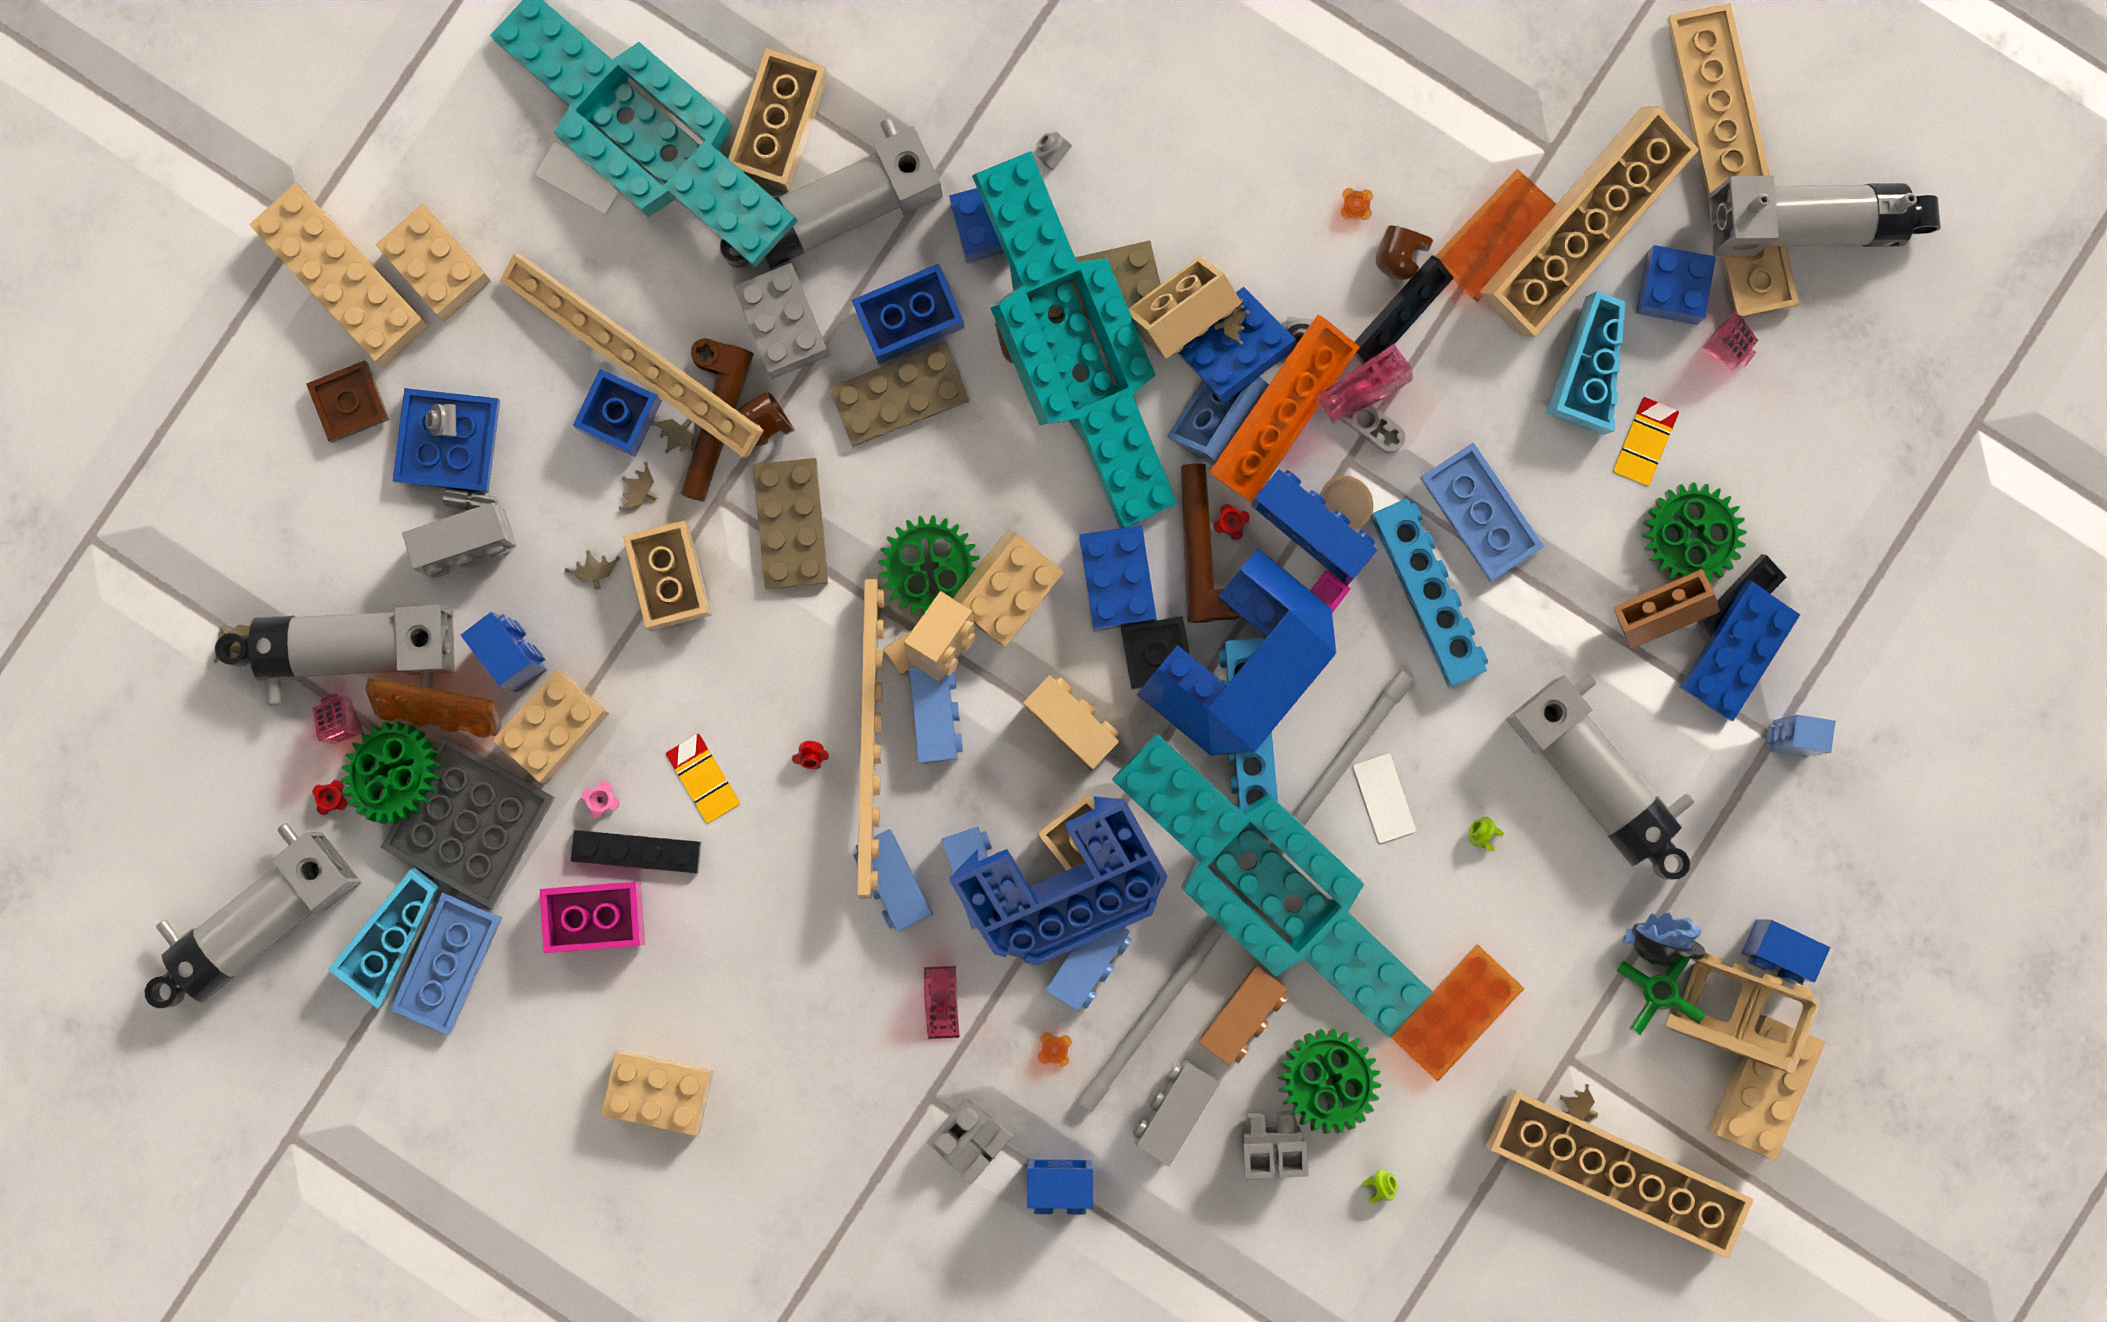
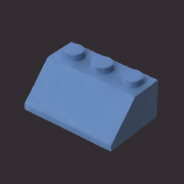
(1209, 424)

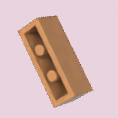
(1666, 609)
(1243, 1016)

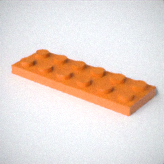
(1284, 408)

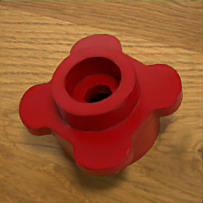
(1239, 518)
(810, 755)
(321, 793)

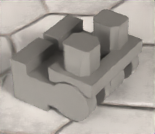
(955, 1141)
(1273, 1145)

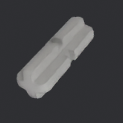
(464, 499)

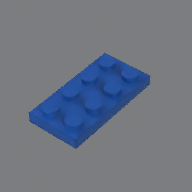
(1739, 650)

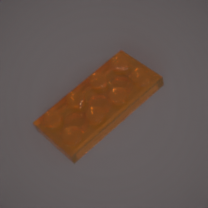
(1494, 233)
(433, 707)
(1457, 1012)

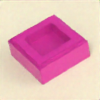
(1330, 590)

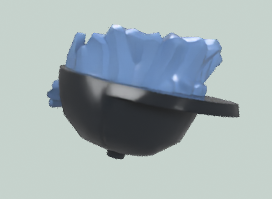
(1665, 939)

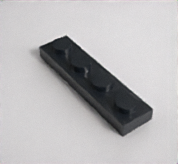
(1403, 309)
(636, 851)

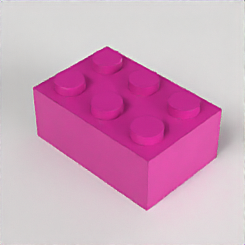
(592, 917)

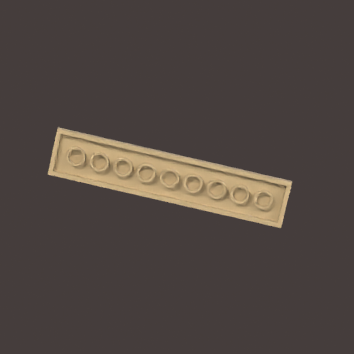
(1729, 143)

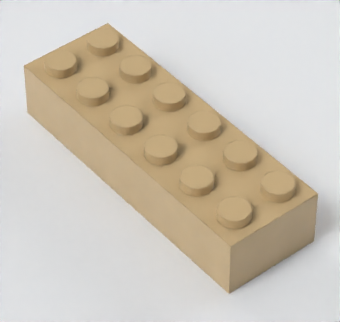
(339, 275)

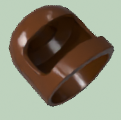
(1396, 251)
(767, 415)

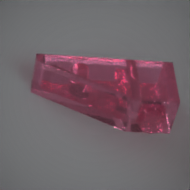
(1366, 384)

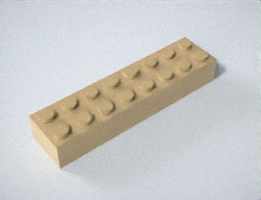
(1589, 221)
(1619, 1173)

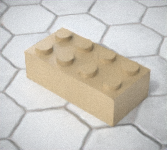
(778, 119)
(1764, 1099)

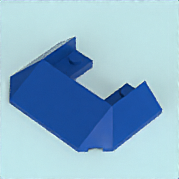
(1271, 681)
(1074, 907)

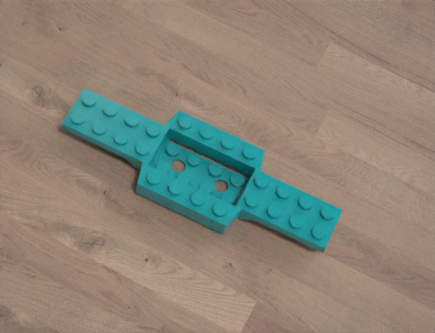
(599, 90)
(1047, 352)
(1319, 930)

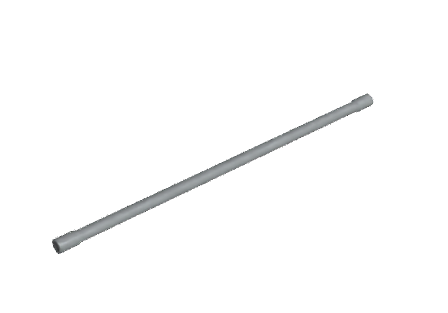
(1100, 1085)

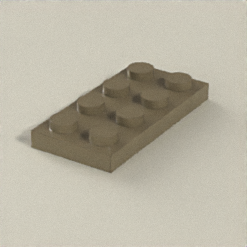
(1133, 269)
(899, 394)
(790, 523)

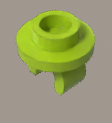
(1482, 831)
(1385, 1185)

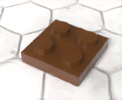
(347, 401)

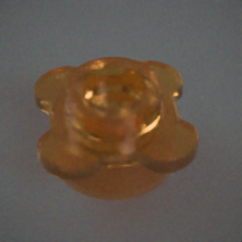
(1350, 210)
(1049, 1041)

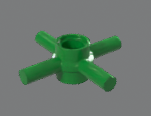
(1652, 1003)

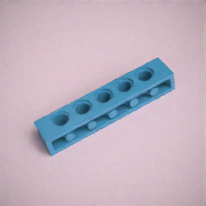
(1439, 639)
(1233, 654)

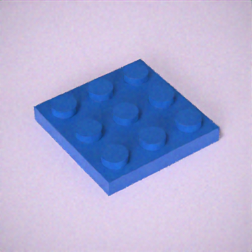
(1229, 366)
(446, 461)

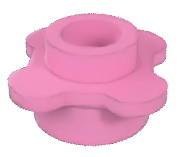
(591, 798)

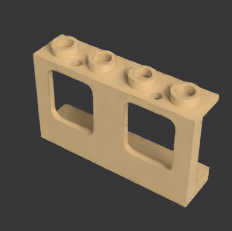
(1740, 1032)

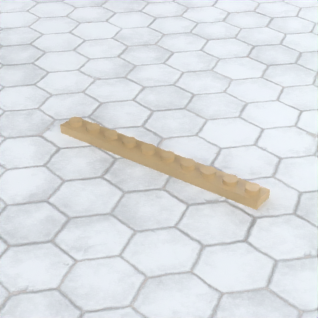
(631, 355)
(870, 751)

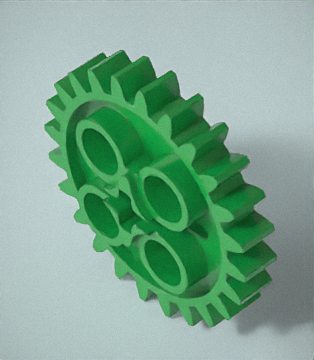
(1712, 513)
(900, 571)
(390, 773)
(1305, 1093)

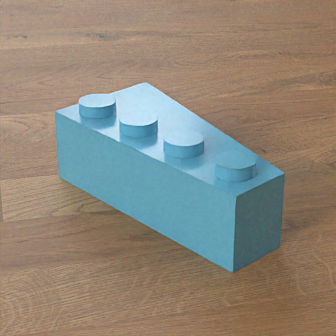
(1588, 376)
(382, 944)

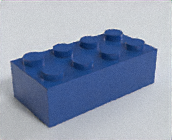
(1314, 526)

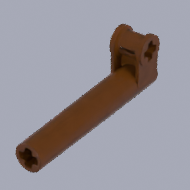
(731, 366)
(1201, 597)

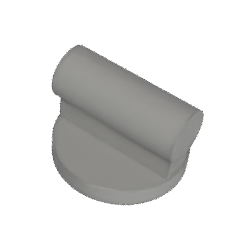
(1052, 149)
(1297, 326)
(442, 420)

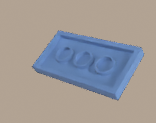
(1481, 512)
(446, 963)

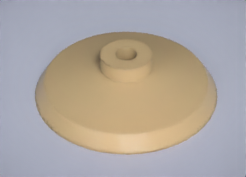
(1350, 498)

